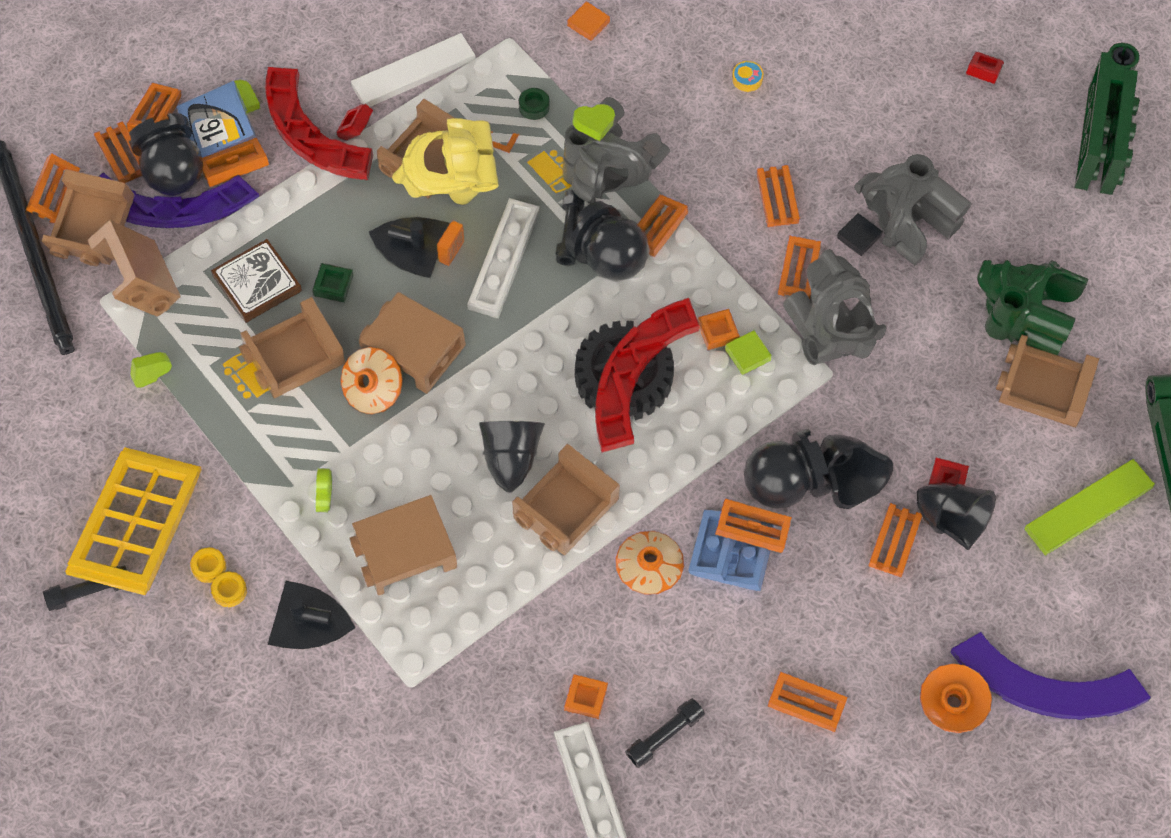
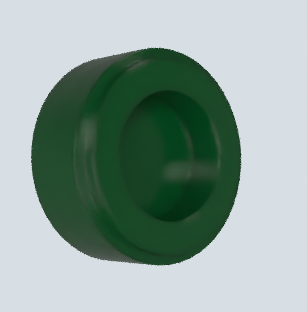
(534, 103)

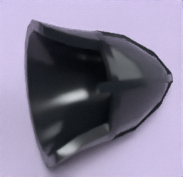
(510, 450)
(854, 470)
(956, 510)

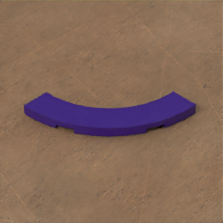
(193, 211)
(1048, 695)

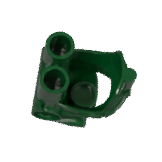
(1017, 306)

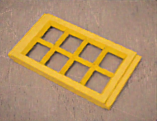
(117, 577)

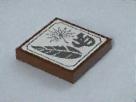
(256, 280)

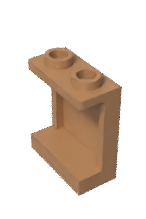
(429, 119)
(84, 210)
(145, 274)
(416, 338)
(293, 351)
(1046, 383)
(566, 501)
(402, 543)

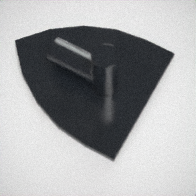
(410, 243)
(308, 618)

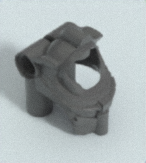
(588, 159)
(908, 194)
(827, 322)

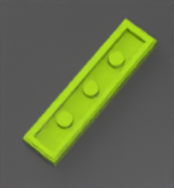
(1089, 507)

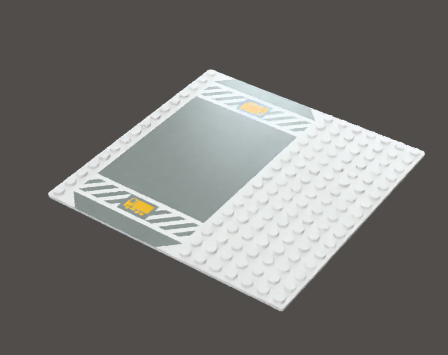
(505, 372)

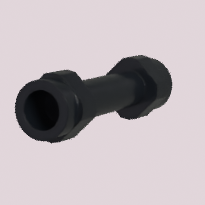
(572, 205)
(57, 597)
(641, 751)

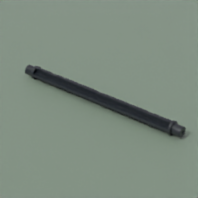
(34, 253)

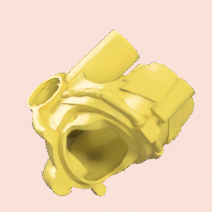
(467, 157)

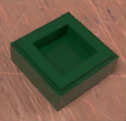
(332, 282)

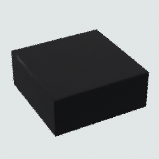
(859, 234)

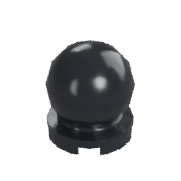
(167, 154)
(608, 242)
(783, 472)

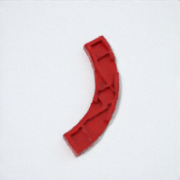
(304, 136)
(627, 364)

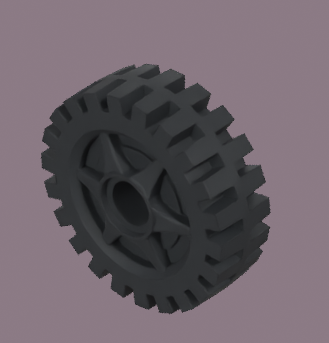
(652, 384)

